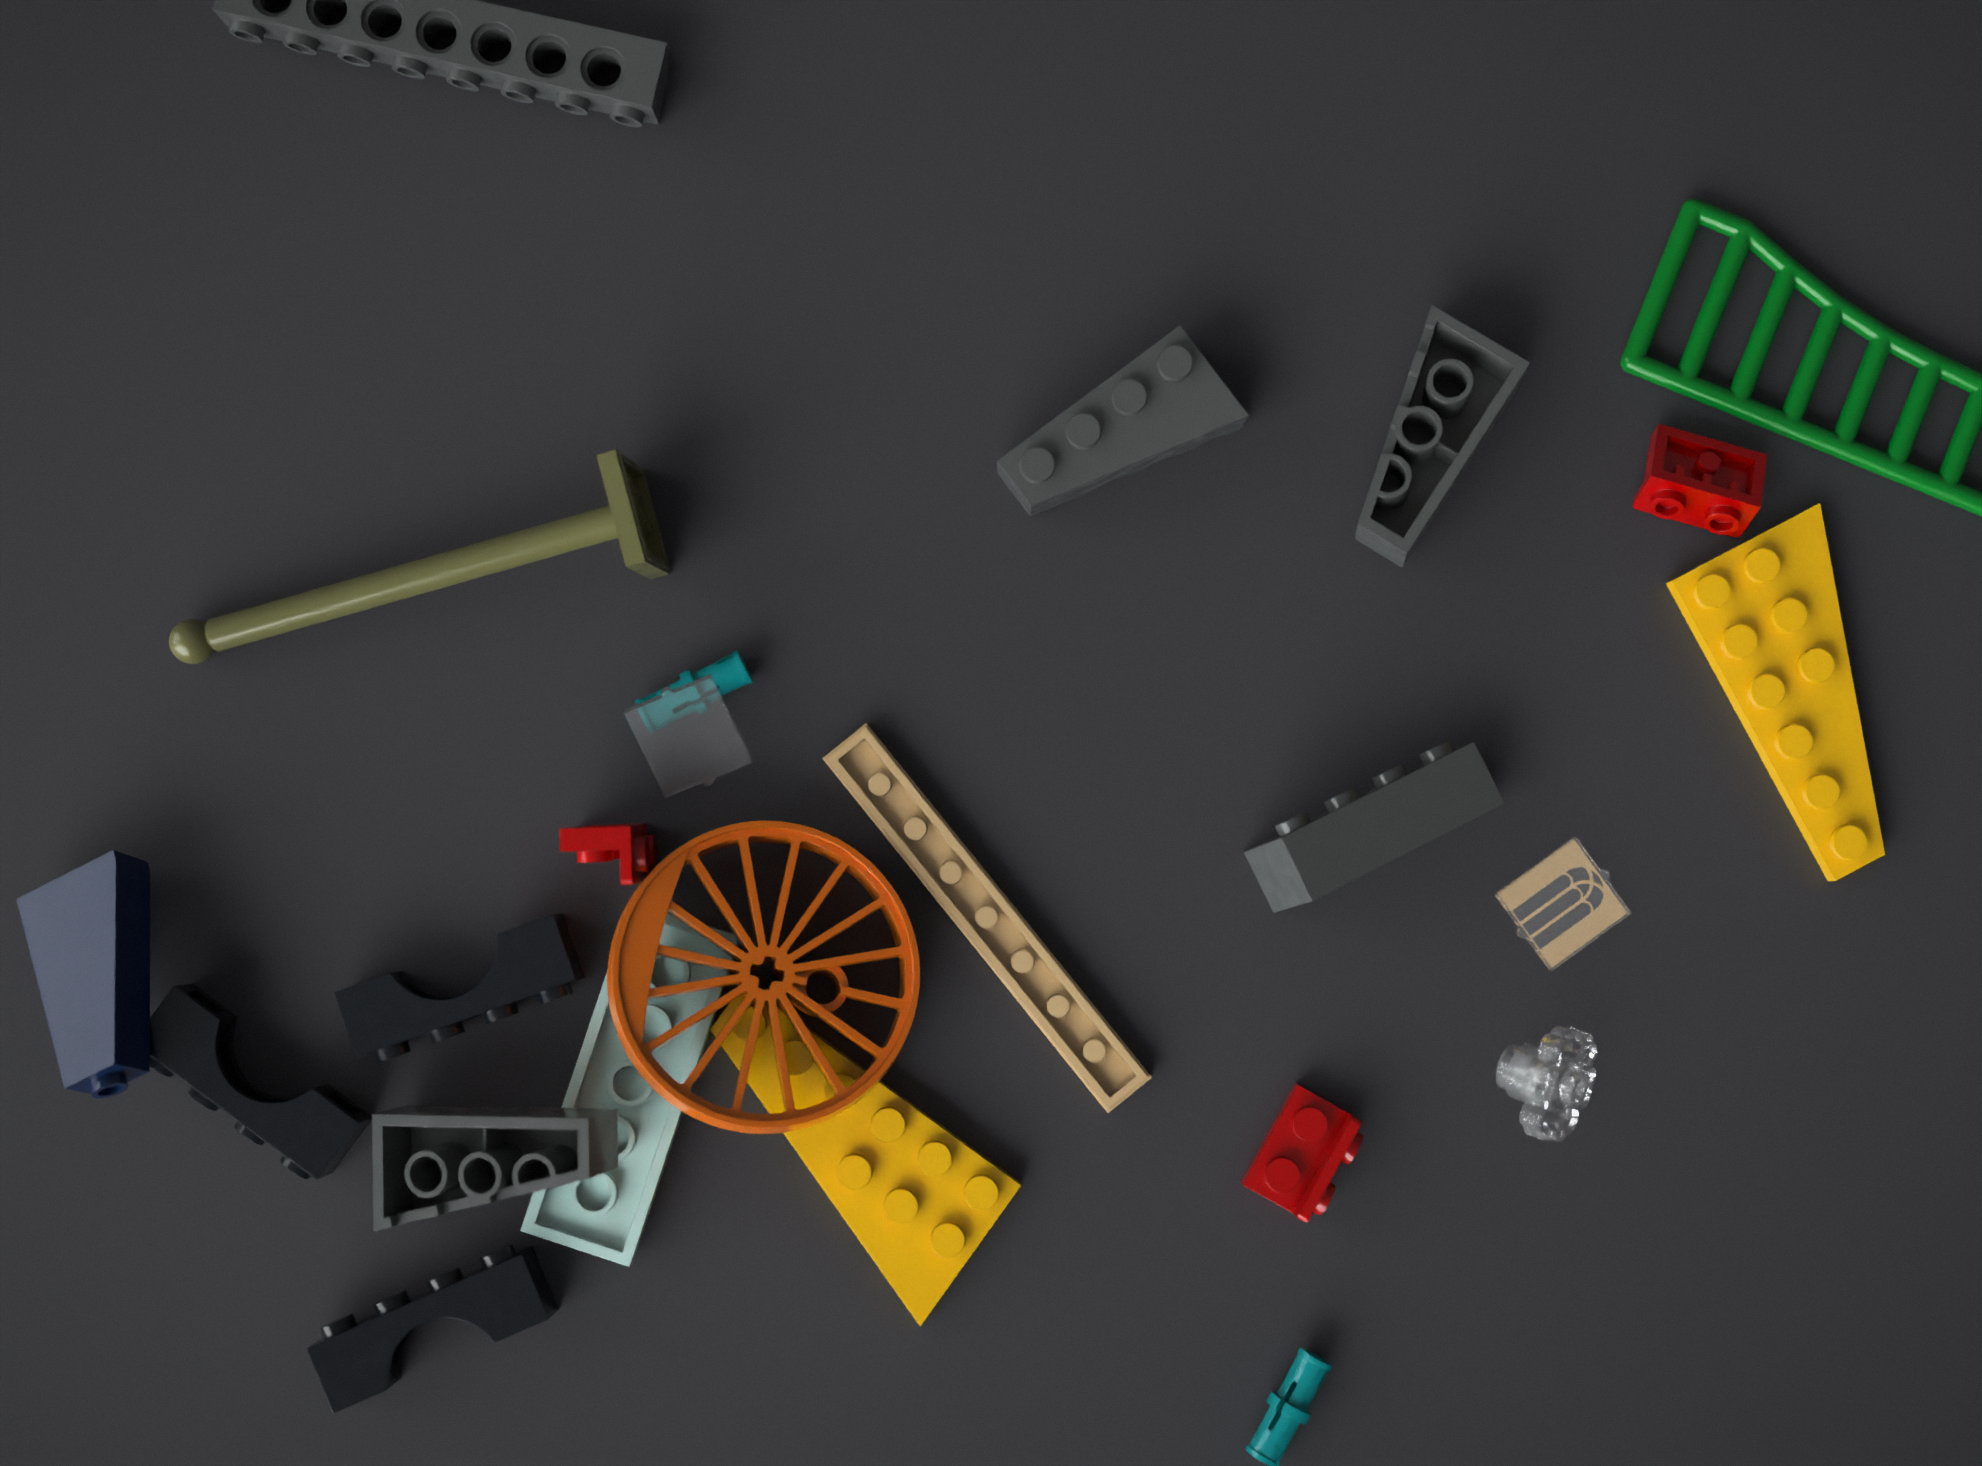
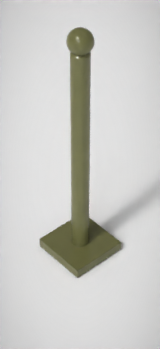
(627, 517)

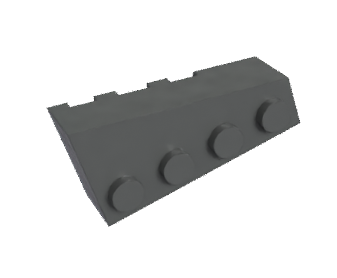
(1138, 416)
(1442, 419)
(1373, 827)
(470, 1156)

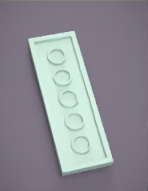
(611, 1209)

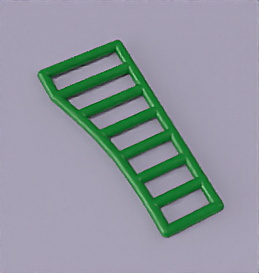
(1834, 310)

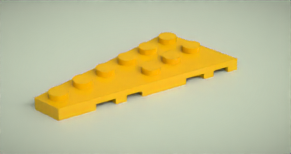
(1782, 657)
(889, 1168)

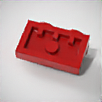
(1701, 481)
(613, 841)
(1303, 1153)

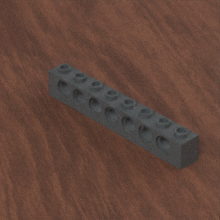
(478, 27)

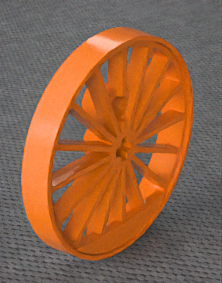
(637, 944)

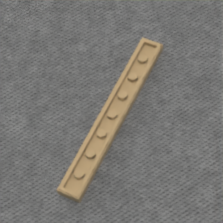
(987, 918)

